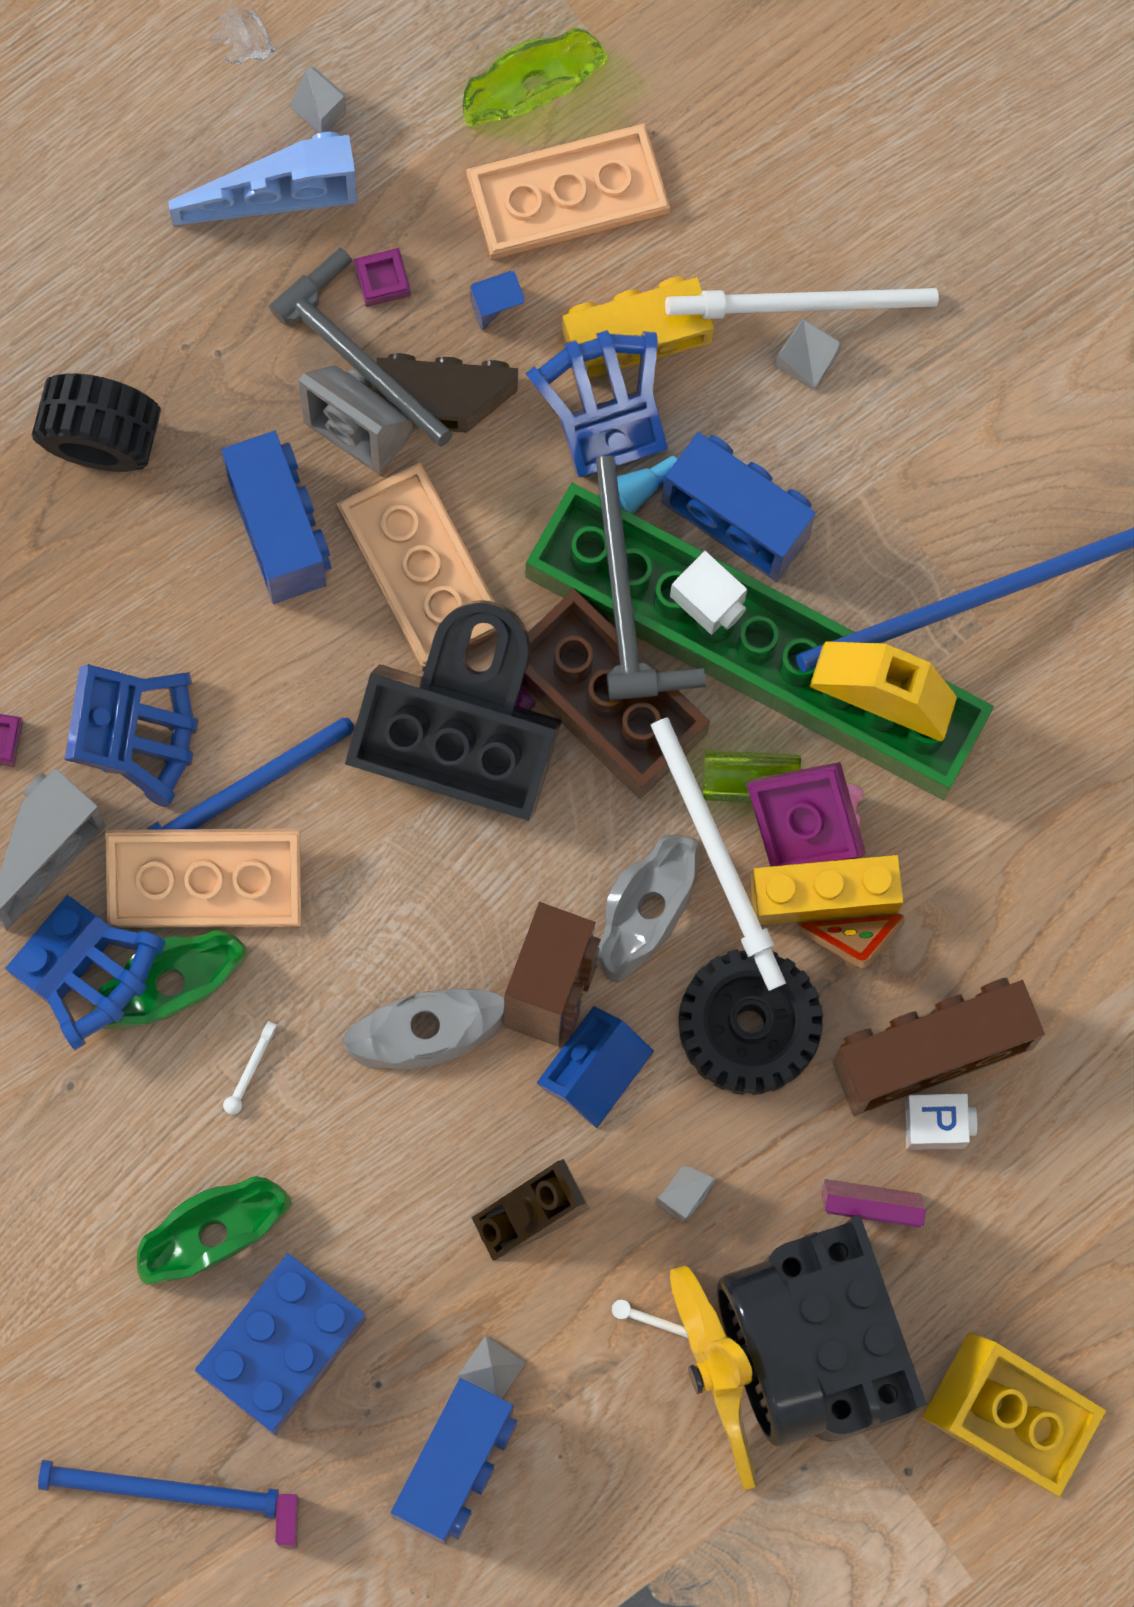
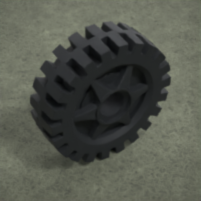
(744, 1059)

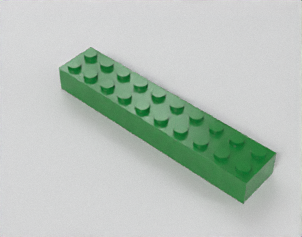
(752, 654)

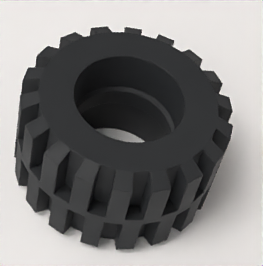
(96, 422)

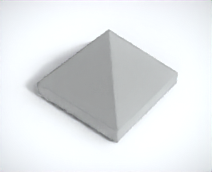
(492, 1367)

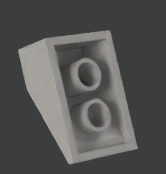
(353, 416)
(46, 838)

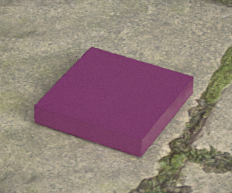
(806, 816)
(873, 1203)

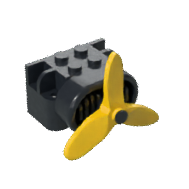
(804, 1339)

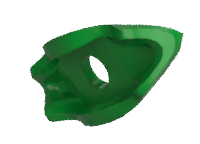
(202, 961)
(175, 1246)

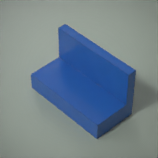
(596, 1065)

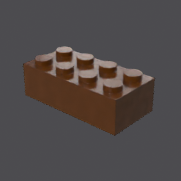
(568, 674)
(551, 974)
(938, 1046)

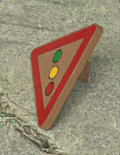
(854, 938)

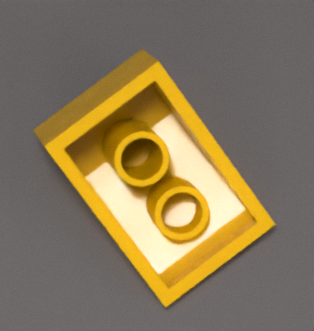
(1014, 1413)

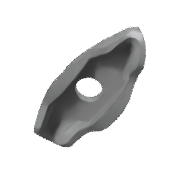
(665, 872)
(386, 1035)

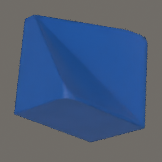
(495, 295)

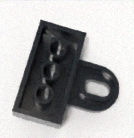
(460, 725)

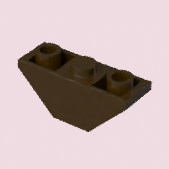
(454, 391)
(531, 1210)

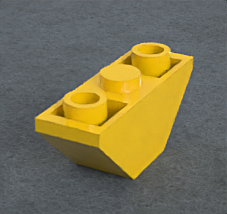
(886, 684)

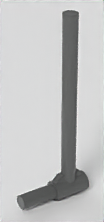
(300, 304)
(630, 677)

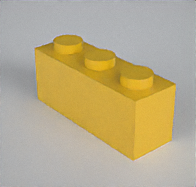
(638, 312)
(826, 890)

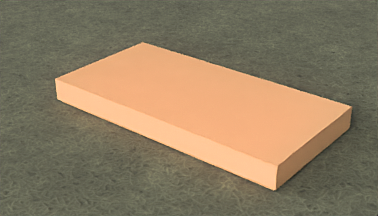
(567, 191)
(415, 556)
(203, 878)

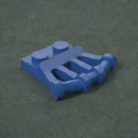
(619, 427)
(106, 723)
(65, 950)

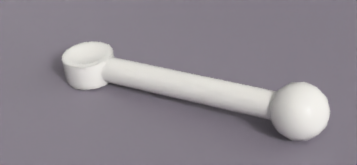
(233, 1104)
(621, 1310)

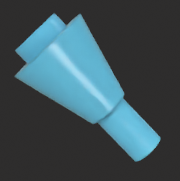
(640, 485)

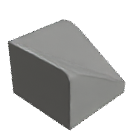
(318, 101)
(808, 354)
(685, 1193)

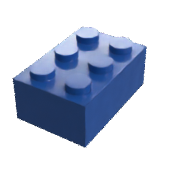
(738, 505)
(277, 516)
(281, 1344)
(455, 1462)

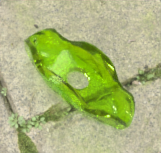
(562, 60)

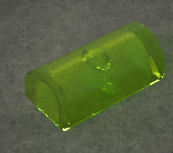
(730, 771)

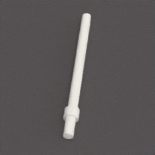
(715, 304)
(756, 940)

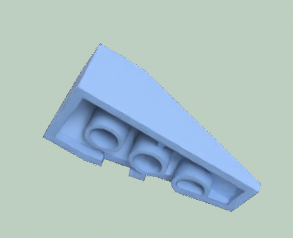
(293, 179)

